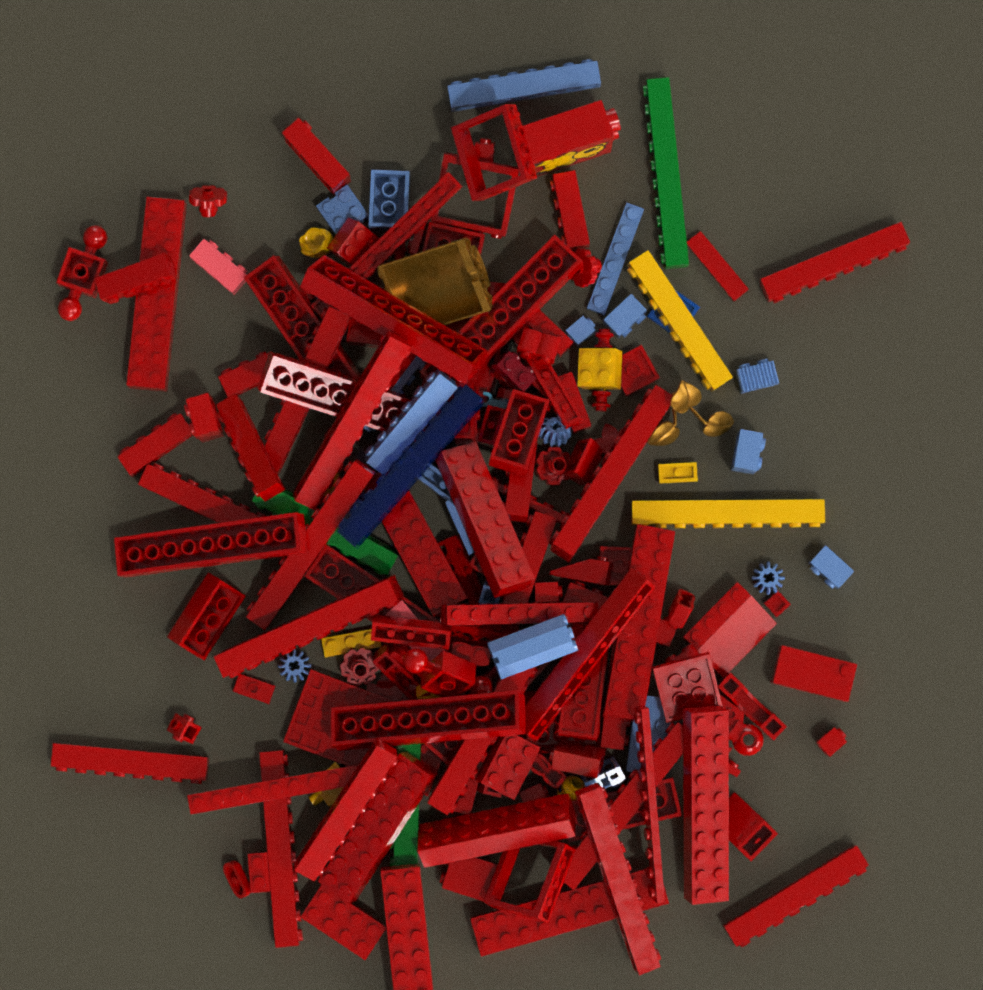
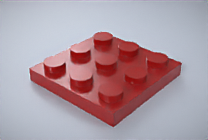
(686, 685)

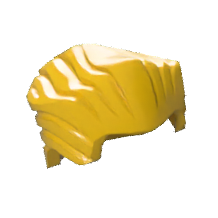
(315, 242)

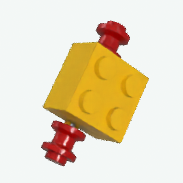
(600, 369)

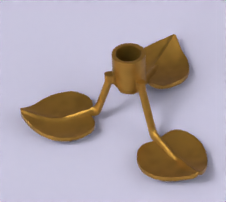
(683, 399)

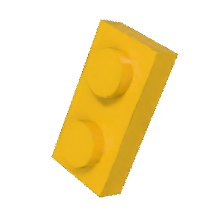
(677, 473)

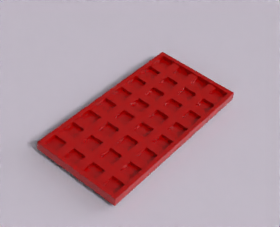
(312, 719)

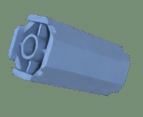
(532, 646)

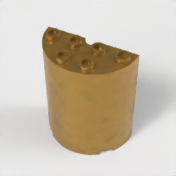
(441, 281)

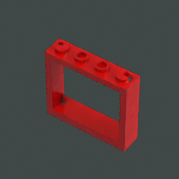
(470, 161)
(484, 165)
(549, 891)

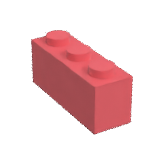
(219, 266)

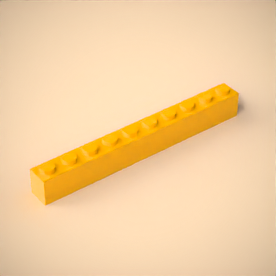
(728, 513)

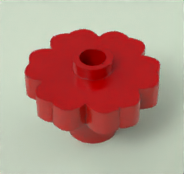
(208, 199)
(588, 272)
(545, 465)
(358, 657)

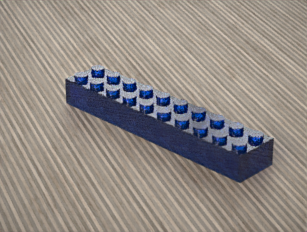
(411, 466)

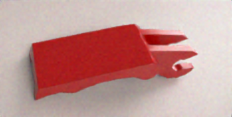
(485, 379)

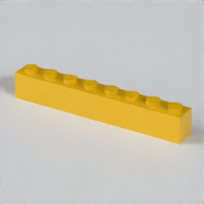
(679, 320)

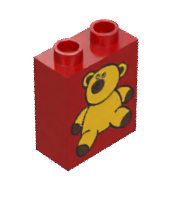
(571, 137)

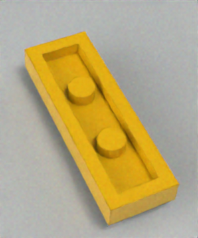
(342, 643)

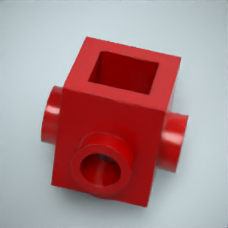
(184, 728)

